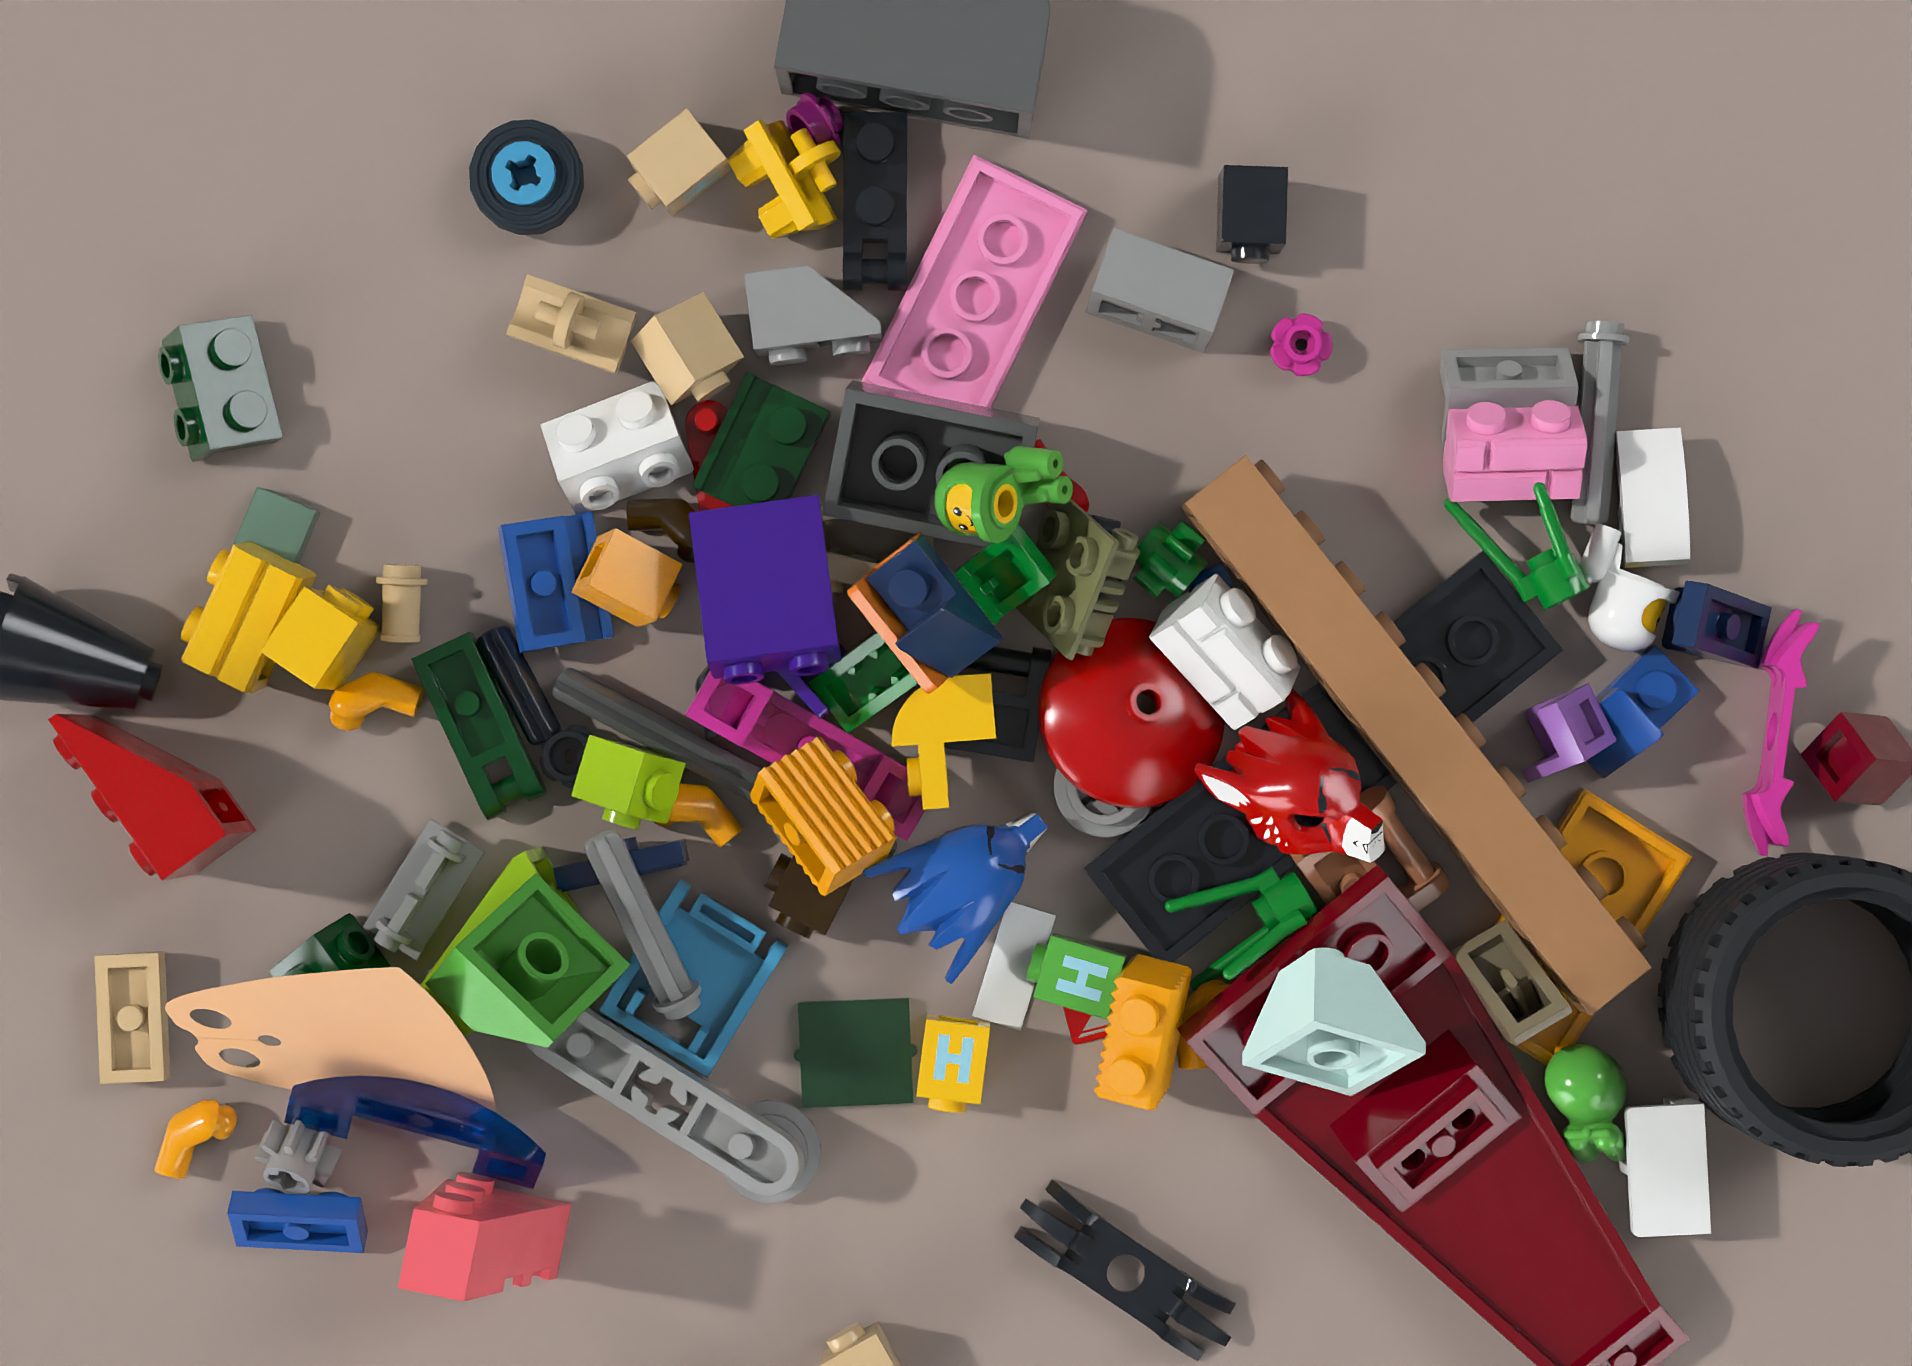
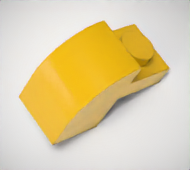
(951, 713)

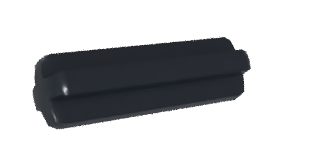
(518, 684)

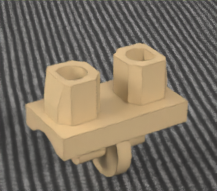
(572, 324)

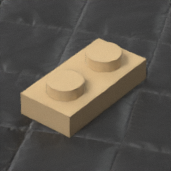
(132, 1017)

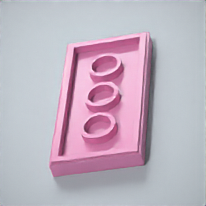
(977, 288)

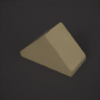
(1510, 983)

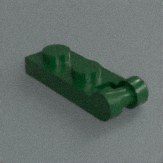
(478, 723)

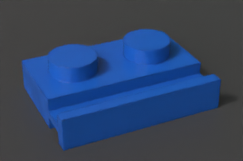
(541, 570)

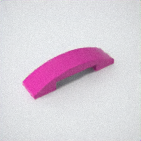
(776, 726)

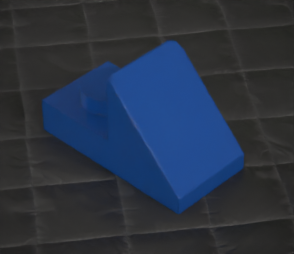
(1639, 705)

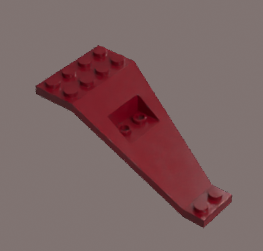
(1449, 1146)

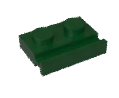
(761, 445)

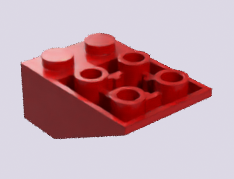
(166, 805)

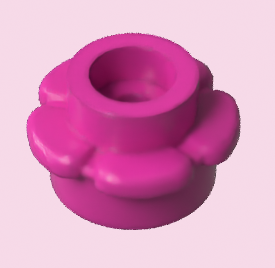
(1285, 353)

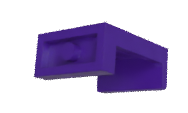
(765, 589)

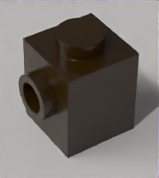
(799, 900)

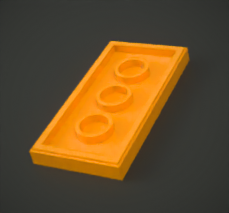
(1636, 874)

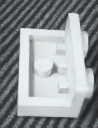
(616, 448)

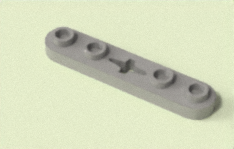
(714, 1131)

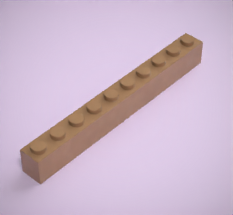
(1417, 736)

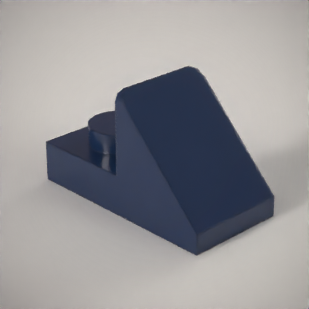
(939, 614)
(1716, 625)

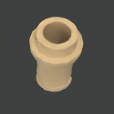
(401, 602)

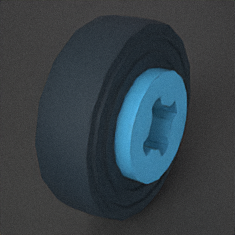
(546, 190)

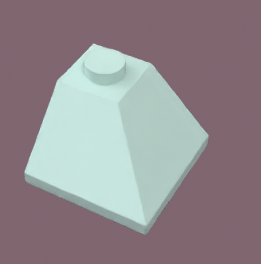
(1331, 1025)

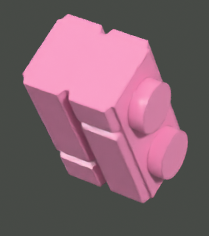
(1505, 451)

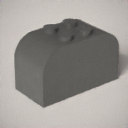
(929, 58)

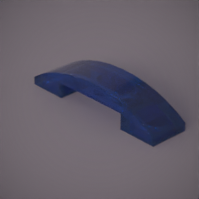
(424, 1109)

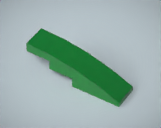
(872, 674)

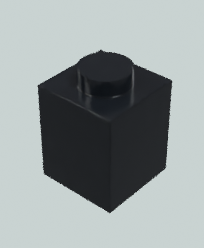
(1251, 212)

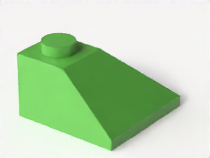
(527, 968)

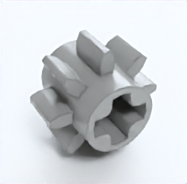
(296, 1157)

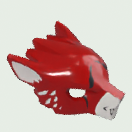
(1298, 773)

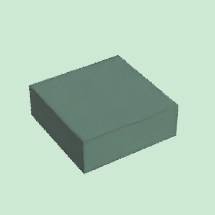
(278, 525)

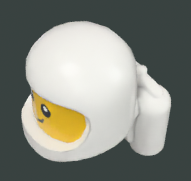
(1624, 604)

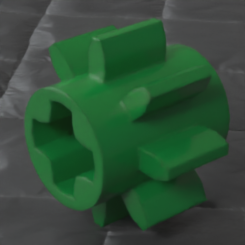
(1169, 559)

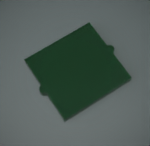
(855, 1052)

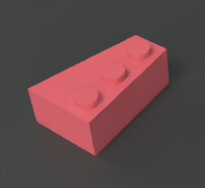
(477, 1236)

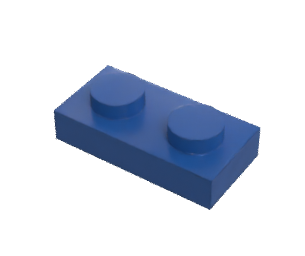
(298, 1221)

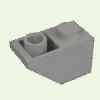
(804, 312)

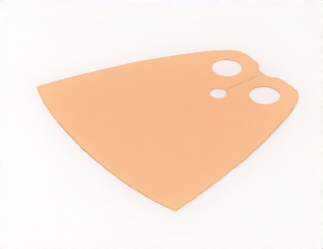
(336, 1028)

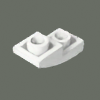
(1652, 497)

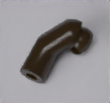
(666, 515)

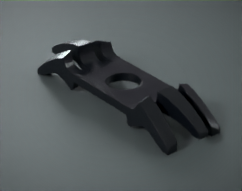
(1093, 1250)

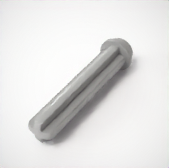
(1599, 413)
(673, 989)

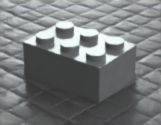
(899, 446)

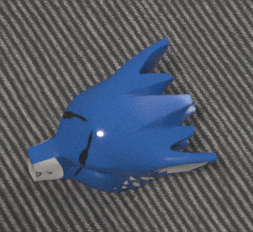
(962, 882)

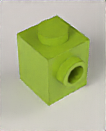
(628, 782)

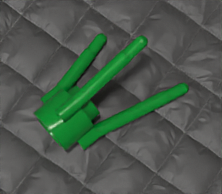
(1554, 573)
(1282, 910)

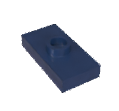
(646, 859)

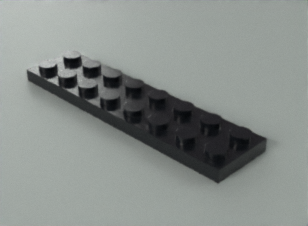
(1464, 630)

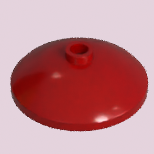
(1102, 736)

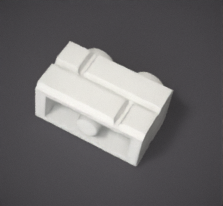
(1226, 651)

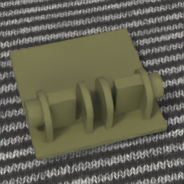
(1087, 561)

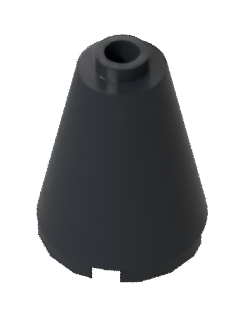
(68, 655)

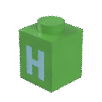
(1075, 974)

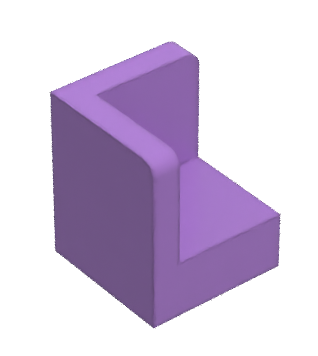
(1568, 731)

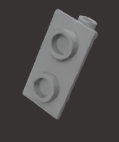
(423, 890)

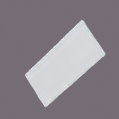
(1004, 989)

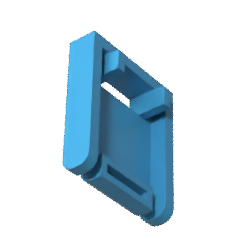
(719, 954)

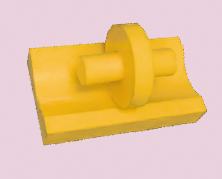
(796, 171)

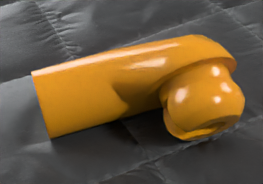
(189, 1129)

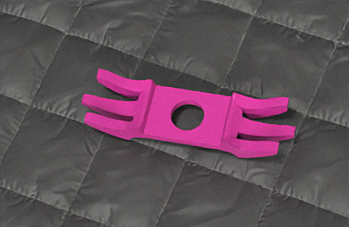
(1785, 669)

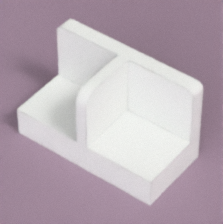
(1667, 1168)

